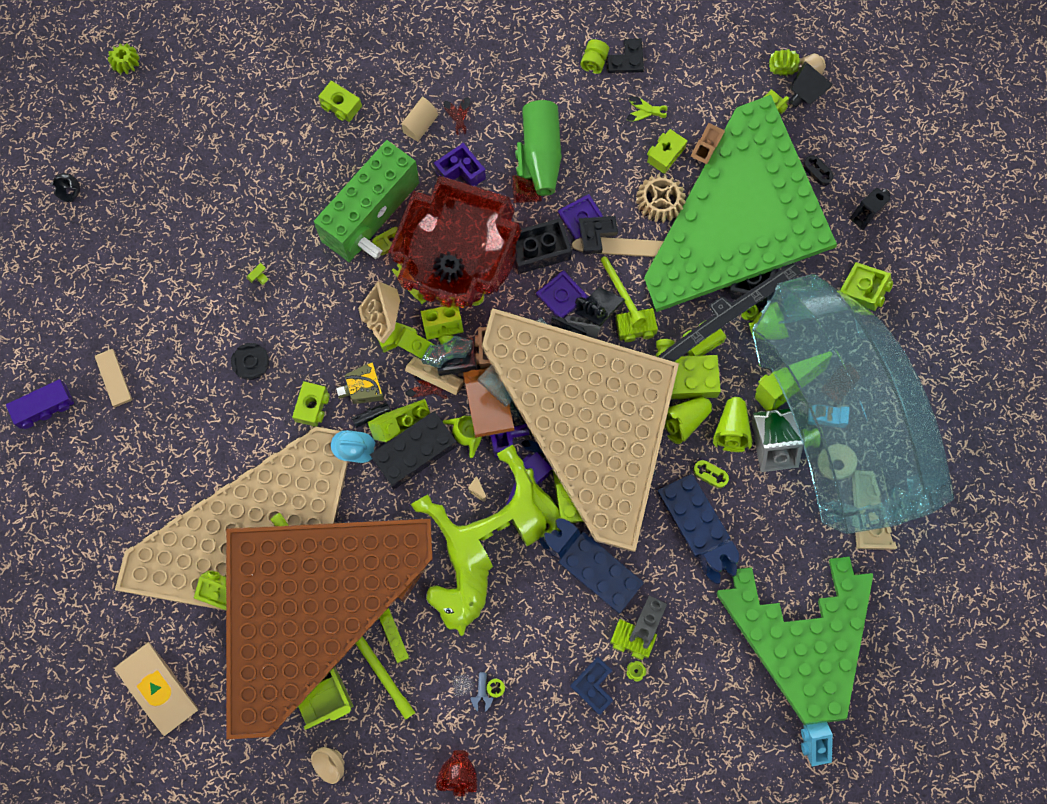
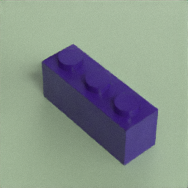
(40, 404)

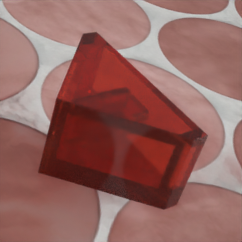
(524, 190)

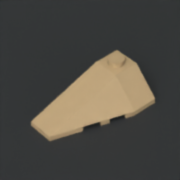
(380, 310)

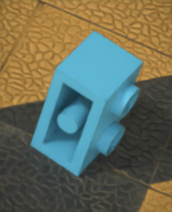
(817, 743)

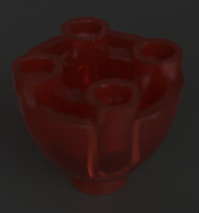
(457, 775)

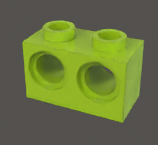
(441, 322)

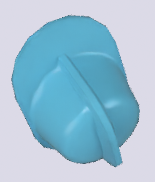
(353, 446)

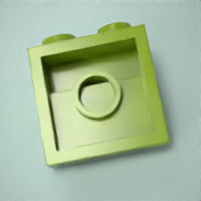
(867, 285)

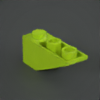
(397, 421)

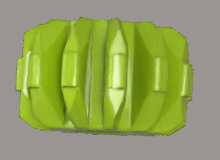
(123, 58)
(784, 62)

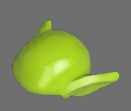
(464, 433)

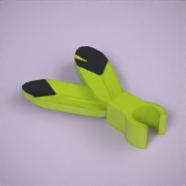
(645, 109)

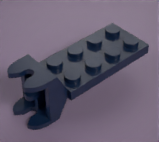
(700, 527)
(591, 565)

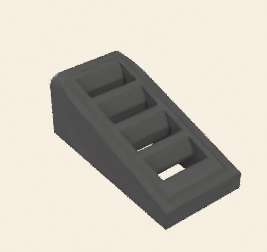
(593, 330)

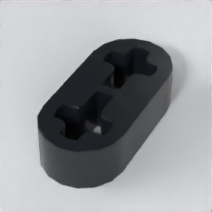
(817, 171)

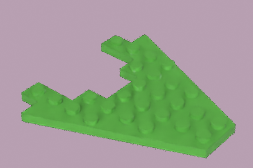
(811, 657)

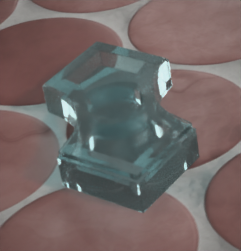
(439, 354)

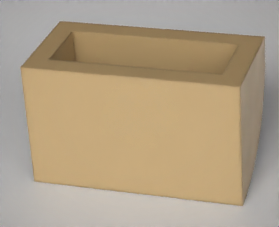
(419, 119)

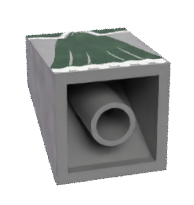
(776, 440)

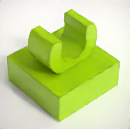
(258, 274)

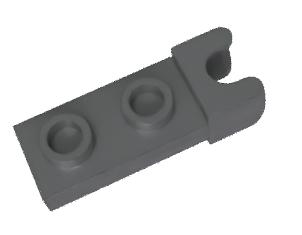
(648, 621)

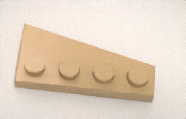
(875, 539)

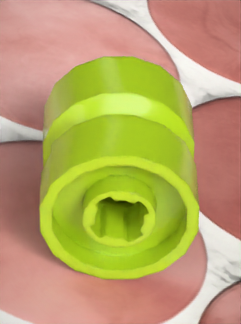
(595, 56)

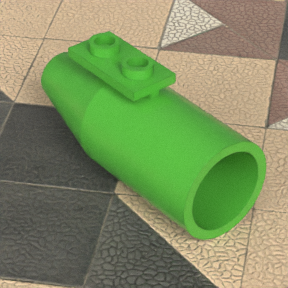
(541, 152)

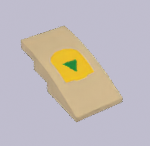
(156, 688)

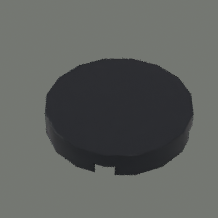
(247, 366)

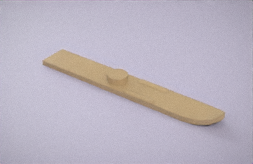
(628, 247)

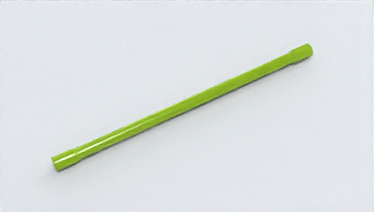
(400, 701)

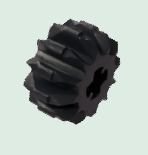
(448, 261)

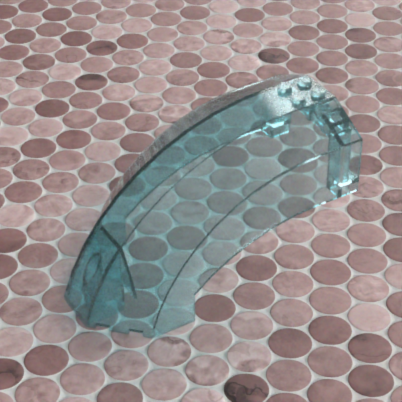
(855, 407)

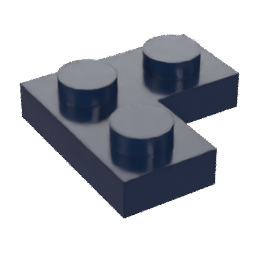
(588, 686)

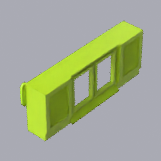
(326, 701)

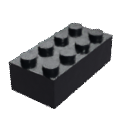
(414, 450)

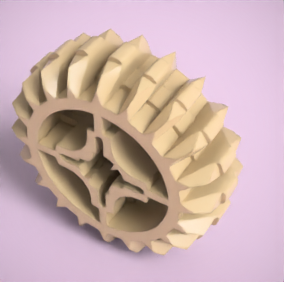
(652, 186)

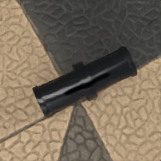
(370, 414)

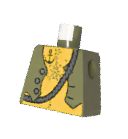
(362, 385)

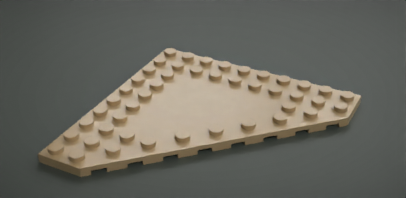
(592, 414)
(298, 482)

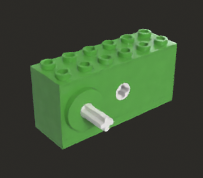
(367, 202)

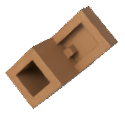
(708, 143)

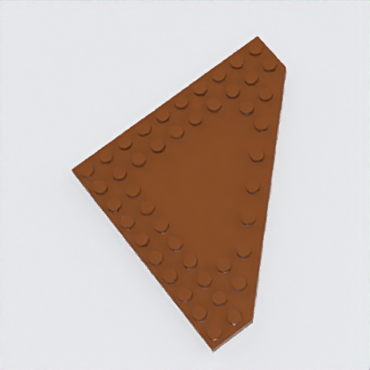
(301, 605)

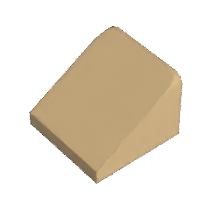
(476, 489)

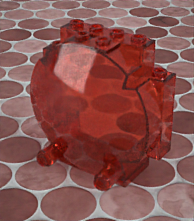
(458, 221)

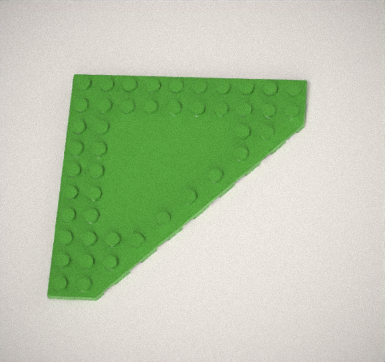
(742, 215)

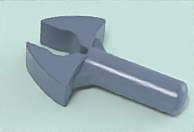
(482, 692)

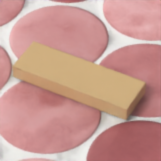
(430, 374)
(113, 378)

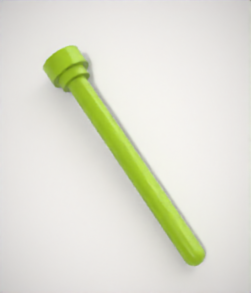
(638, 318)

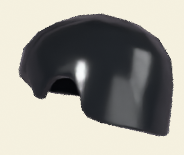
(63, 181)

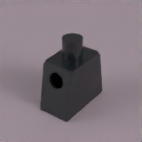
(808, 85)
(875, 202)

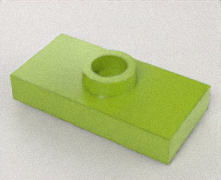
(412, 343)

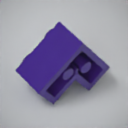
(460, 163)

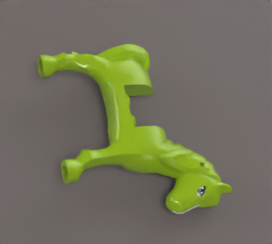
(529, 513)

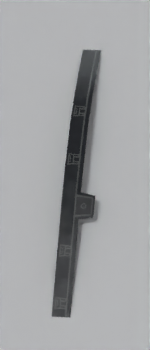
(726, 311)

